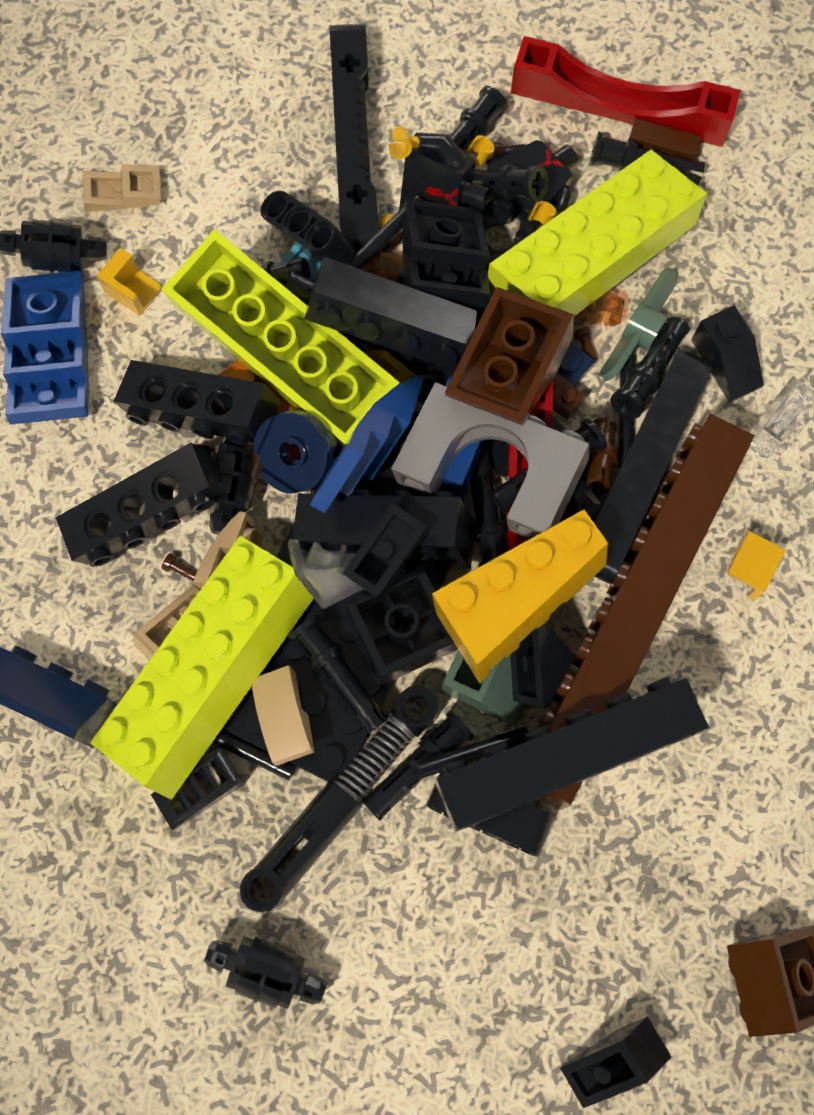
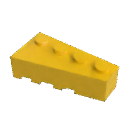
(518, 591)

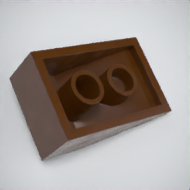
(512, 356)

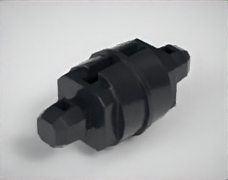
(52, 245)
(238, 473)
(265, 972)

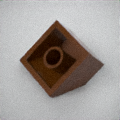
(775, 981)

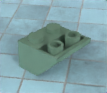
(490, 696)

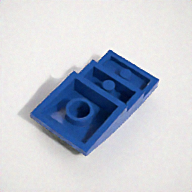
(45, 347)
(369, 442)

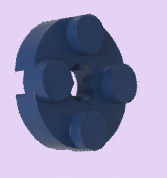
(315, 445)

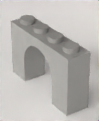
(449, 426)

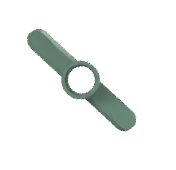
(643, 325)

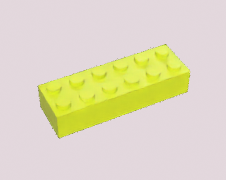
(601, 236)
(268, 334)
(203, 668)

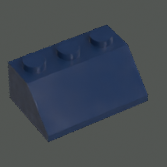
(52, 697)

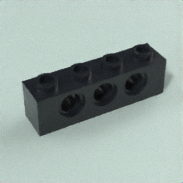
(195, 401)
(86, 524)

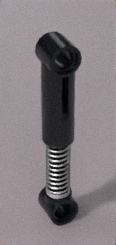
(336, 803)

